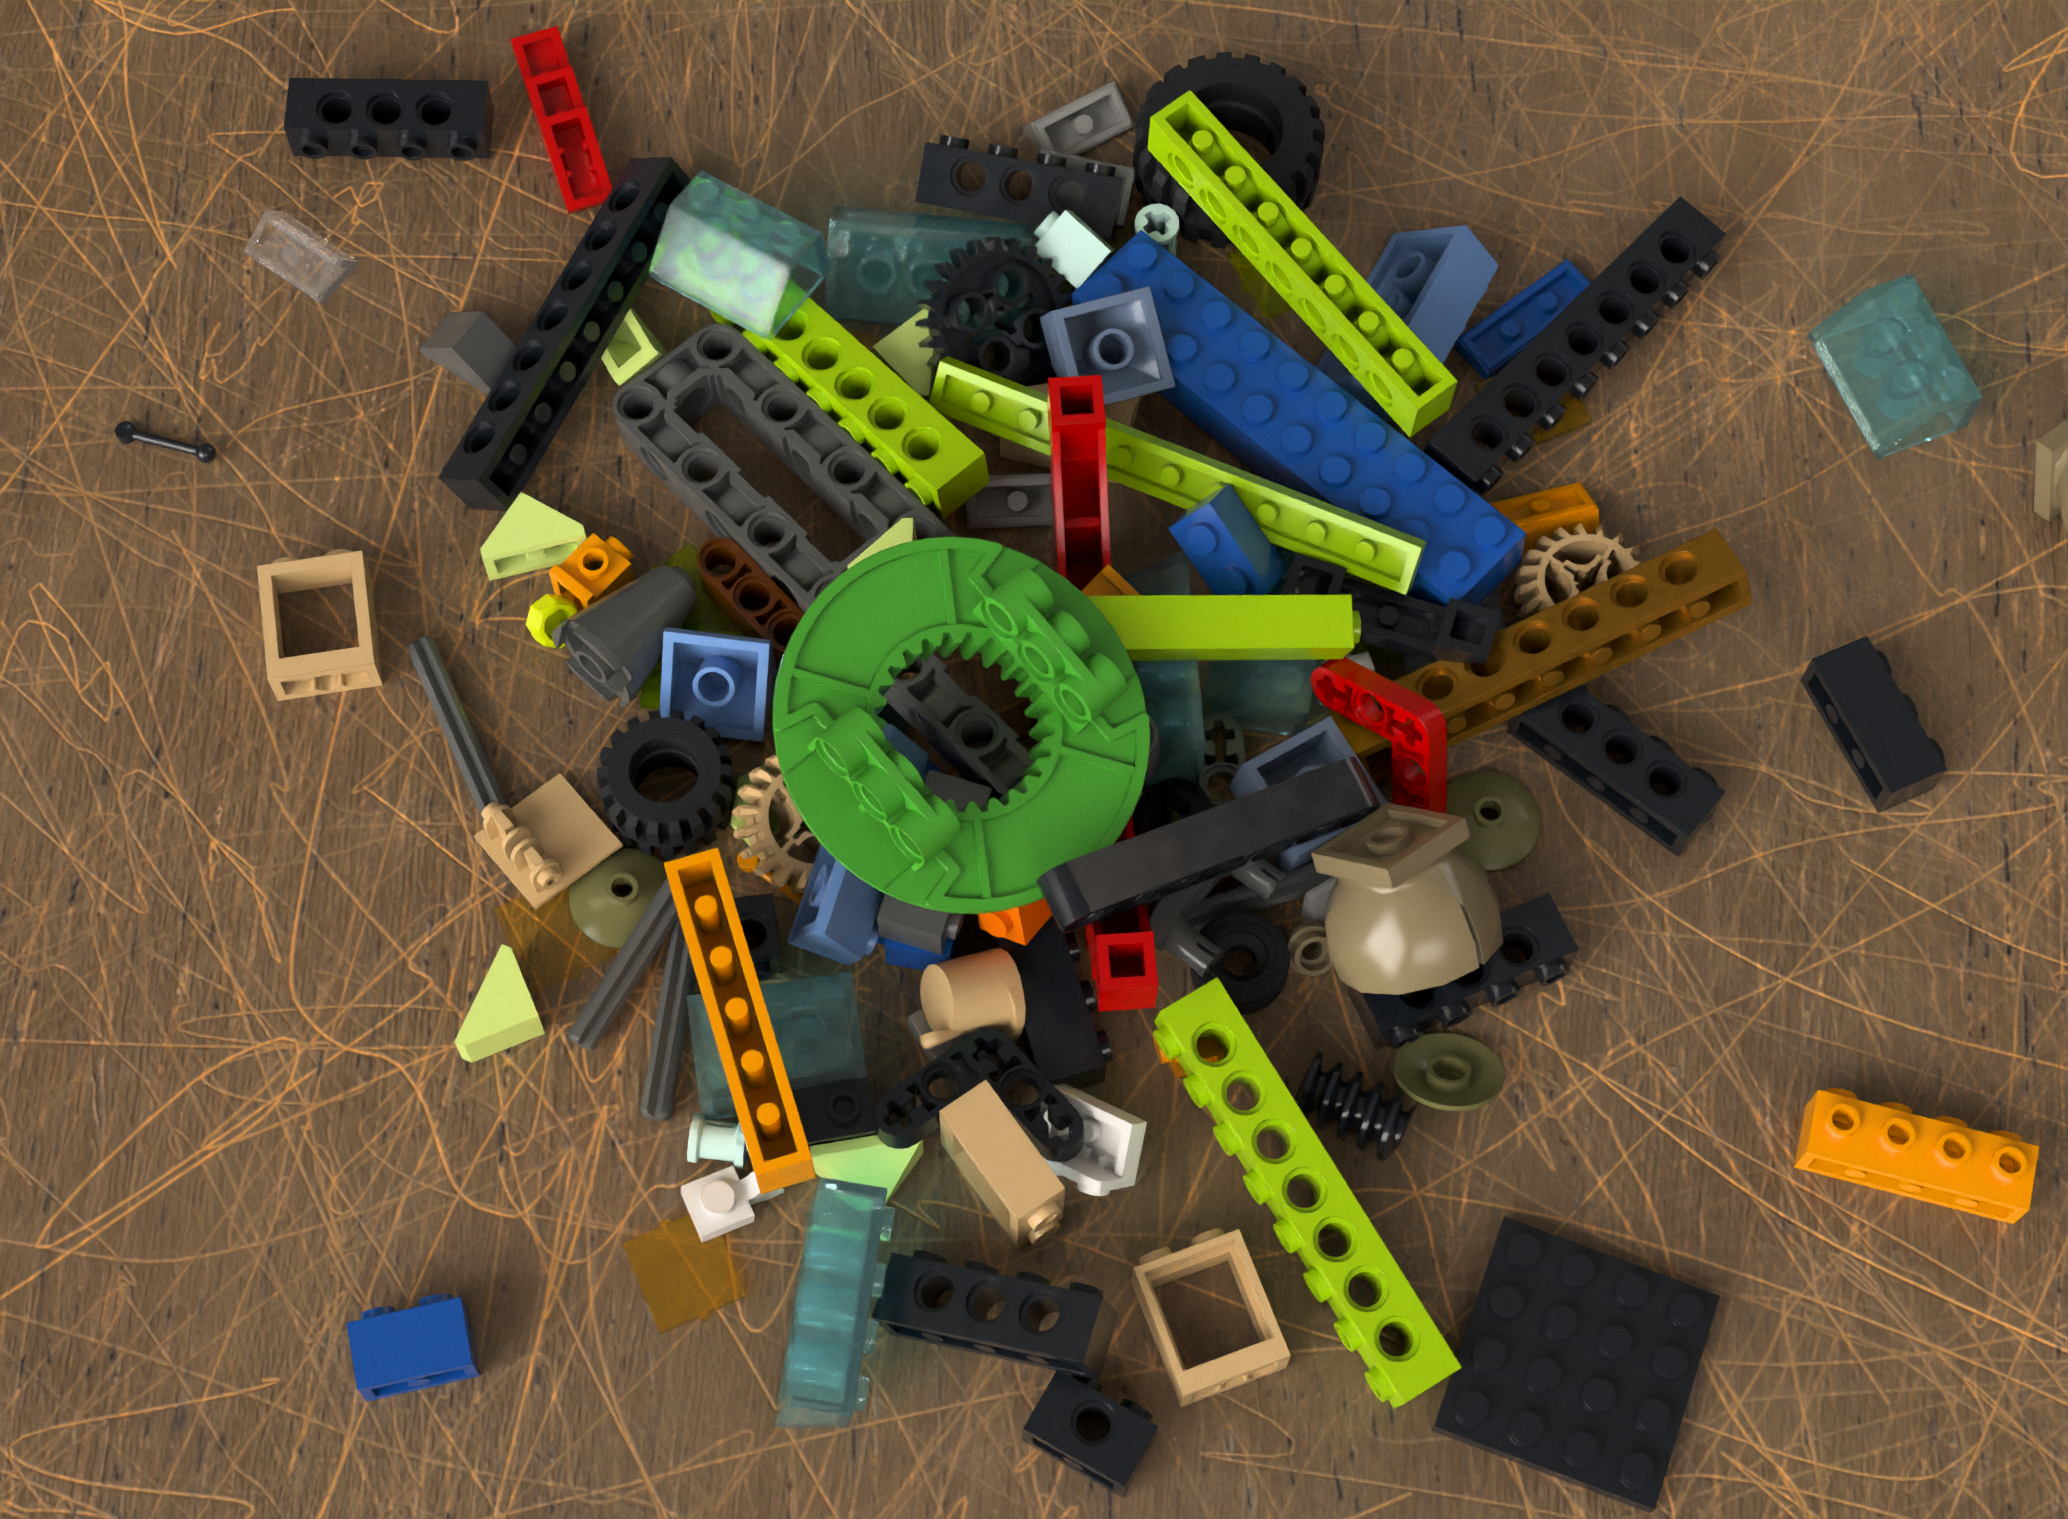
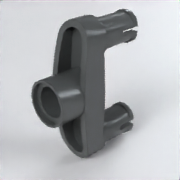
(1172, 911)

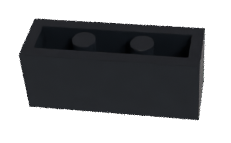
(1874, 723)
(1058, 1009)

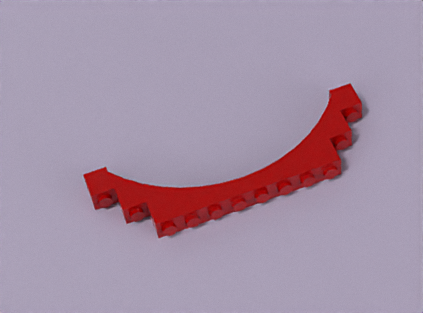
(1123, 944)

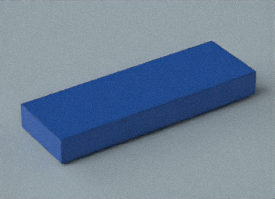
(1516, 323)

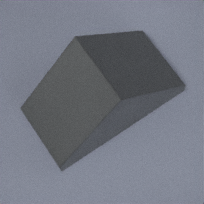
(470, 348)

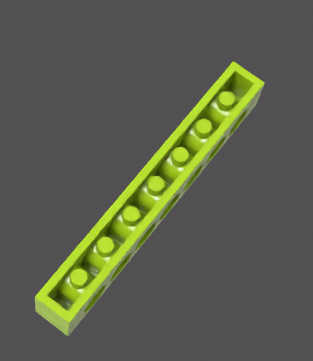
(1301, 264)
(839, 371)
(1426, 1355)

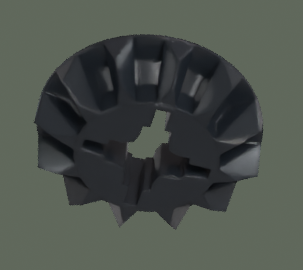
(1178, 794)

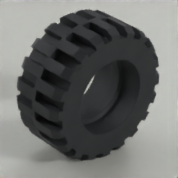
(1243, 99)

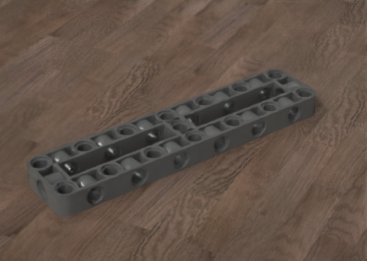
(824, 457)

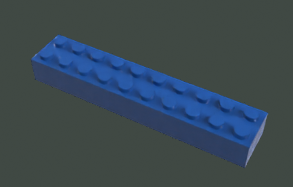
(1307, 429)

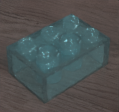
(814, 1031)

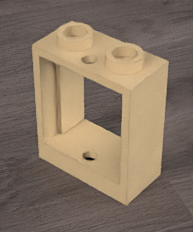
(327, 670)
(1002, 1166)
(1234, 1368)

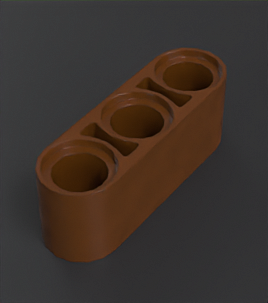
(743, 585)

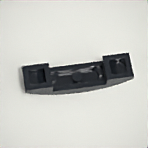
(1402, 622)

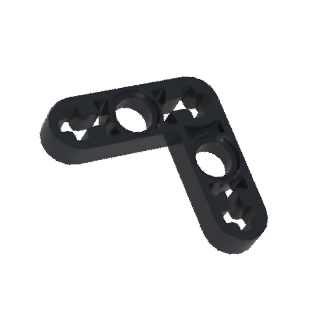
(963, 1066)

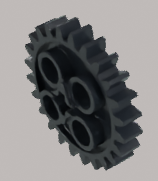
(975, 281)

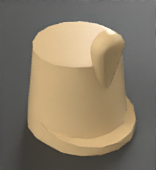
(972, 995)

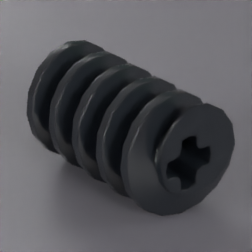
(1353, 1107)

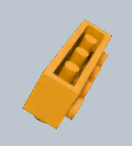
(1917, 1155)

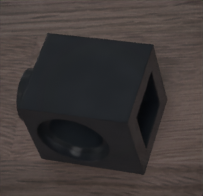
(759, 916)

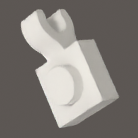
(722, 1202)

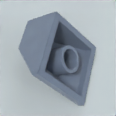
(1111, 339)

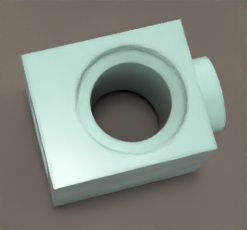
(1072, 246)

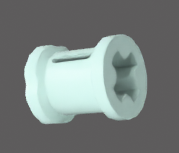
(1160, 226)
(716, 1141)

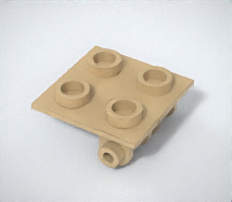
(546, 840)

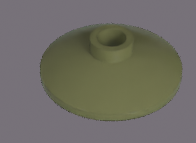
(1501, 841)
(603, 914)
(1449, 1072)

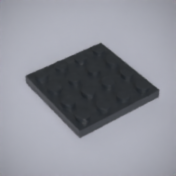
(1577, 1364)

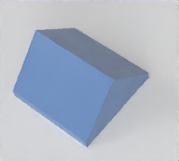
(718, 680)

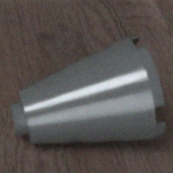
(621, 635)

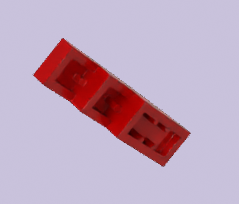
(562, 119)

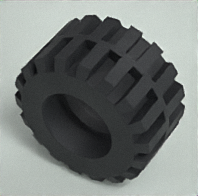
(658, 745)

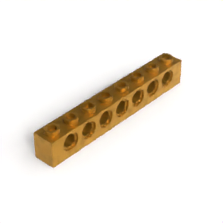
(1572, 643)

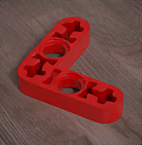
(1408, 721)

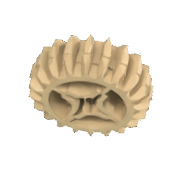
(1556, 566)
(772, 850)

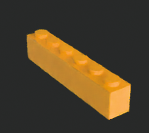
(740, 1021)

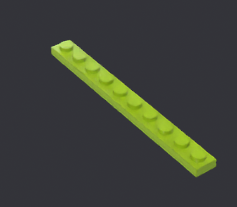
(1188, 477)

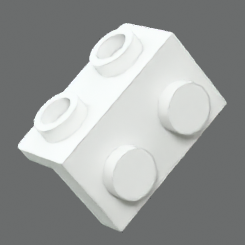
(1109, 1148)

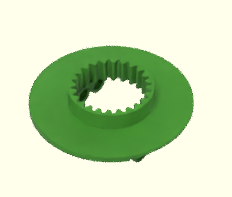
(871, 801)

